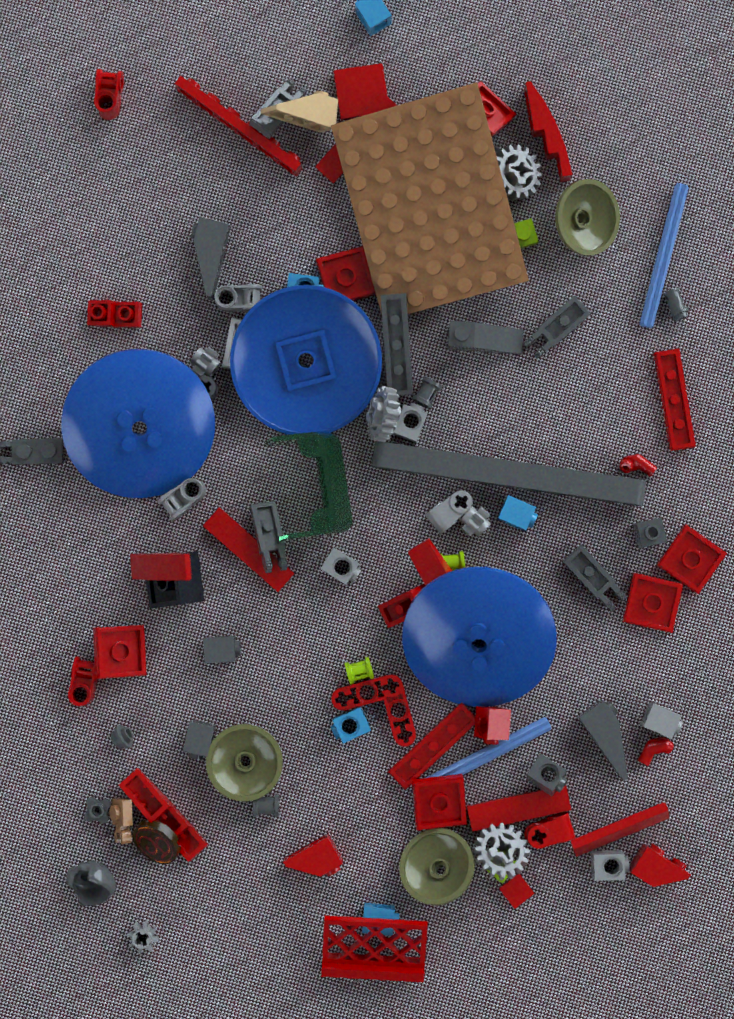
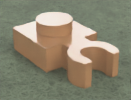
(121, 816)

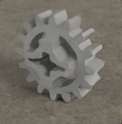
(517, 171)
(383, 414)
(506, 841)

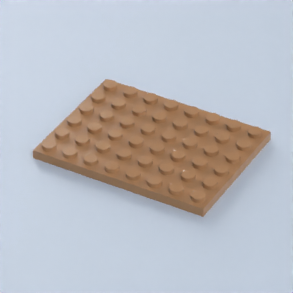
(430, 200)

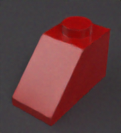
(395, 609)
(316, 858)

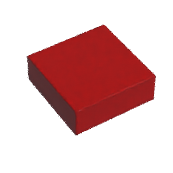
(516, 890)

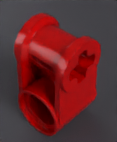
(108, 89)
(83, 679)
(554, 830)

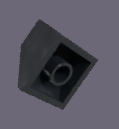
(172, 593)

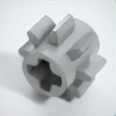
(205, 362)
(475, 521)
(143, 929)

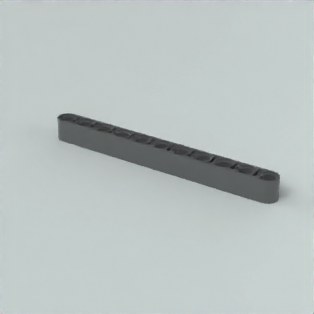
(508, 473)

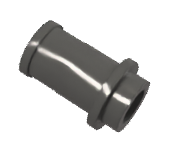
(676, 304)

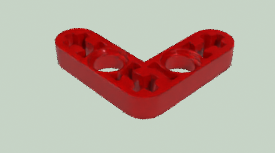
(389, 699)

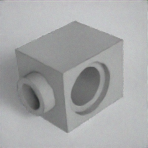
(406, 433)
(329, 566)
(661, 720)
(598, 860)

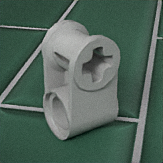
(241, 297)
(181, 499)
(446, 514)

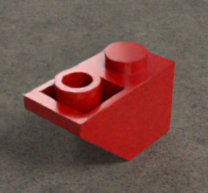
(655, 868)

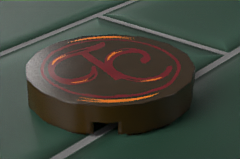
(156, 842)

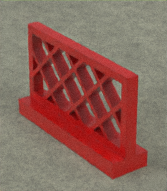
(373, 964)

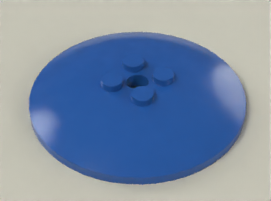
(131, 389)
(311, 397)
(487, 607)

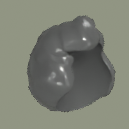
(92, 882)

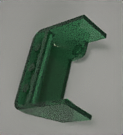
(336, 511)

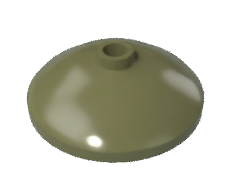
(597, 217)
(239, 780)
(428, 854)

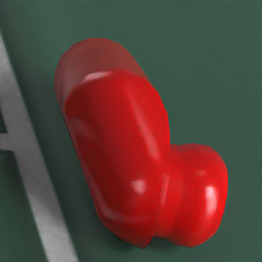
(637, 462)
(653, 747)

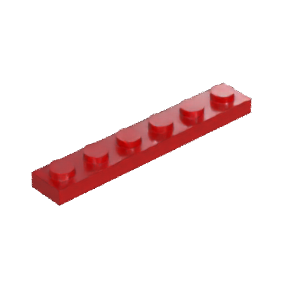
(232, 120)

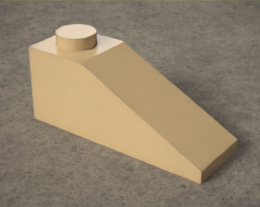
(310, 112)

